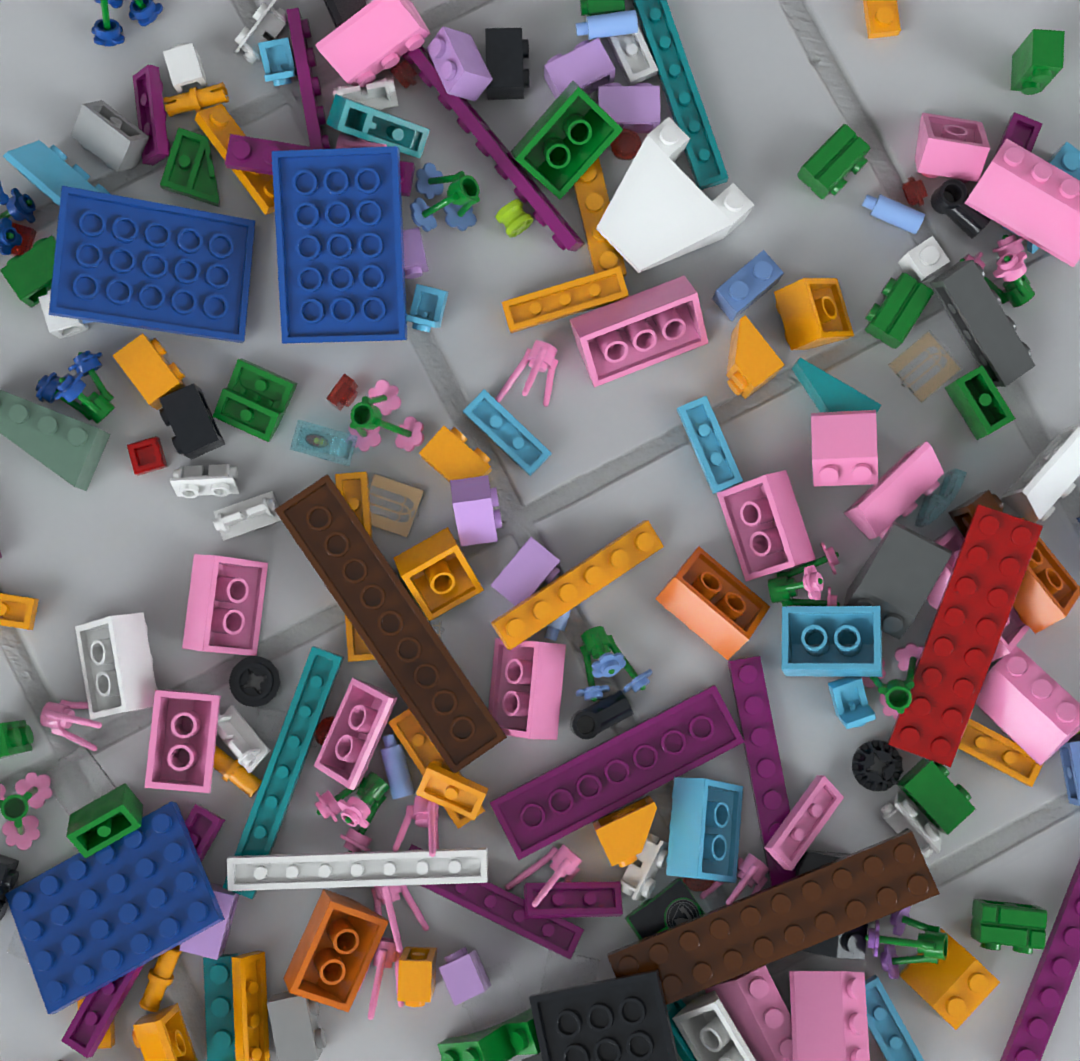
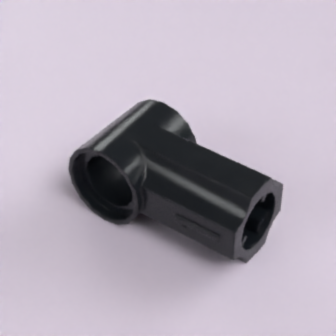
(961, 214)
(604, 714)

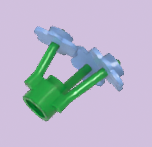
(457, 205)
(598, 645)

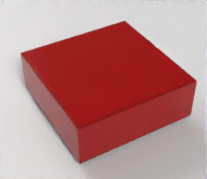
(146, 456)

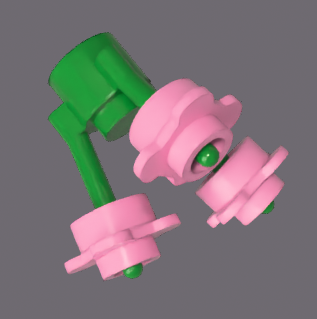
(1011, 269)
(355, 809)

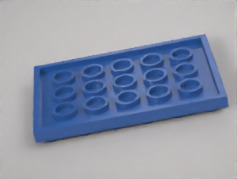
(340, 244)
(151, 266)
(113, 909)

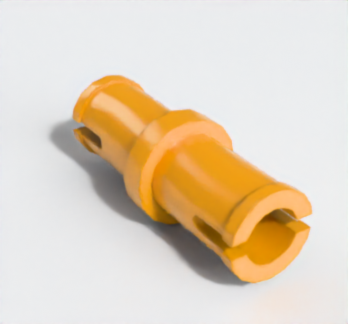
(196, 99)
(235, 772)
(159, 979)

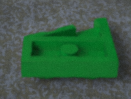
(191, 168)

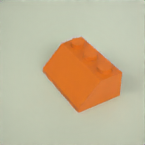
(1045, 591)
(713, 603)
(335, 951)

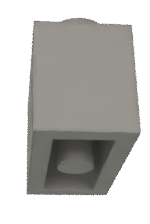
(109, 136)
(295, 1027)

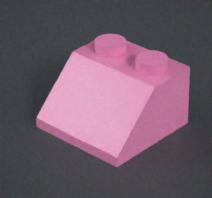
(951, 148)
(844, 448)

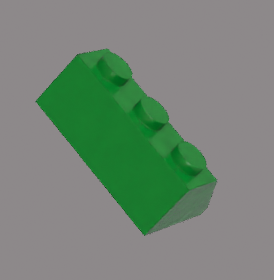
(566, 140)

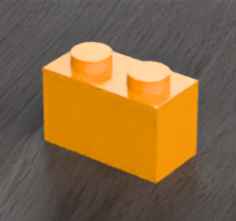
(149, 370)
(453, 458)
(417, 975)

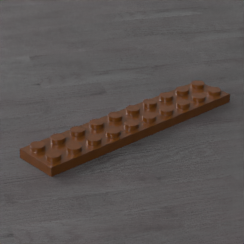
(390, 624)
(782, 918)

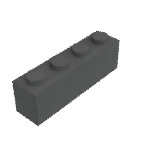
(982, 322)

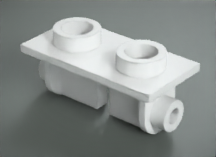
(267, 21)
(378, 94)
(191, 481)
(246, 516)
(241, 739)
(906, 815)
(642, 878)

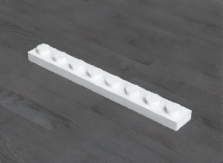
(357, 869)

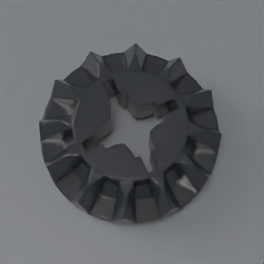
(241, 675)
(864, 759)

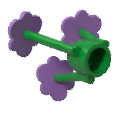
(931, 943)

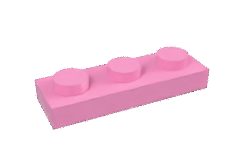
(804, 822)

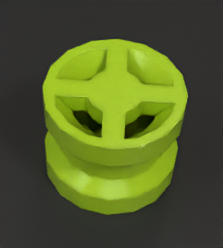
(514, 218)

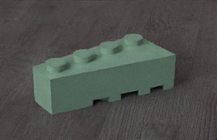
(52, 438)

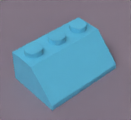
(48, 169)
(832, 641)
(704, 830)

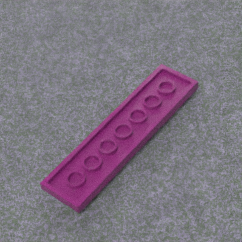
(616, 772)

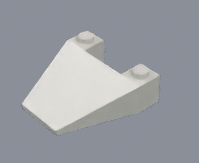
(661, 210)

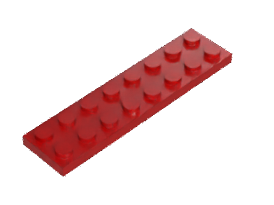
(965, 634)

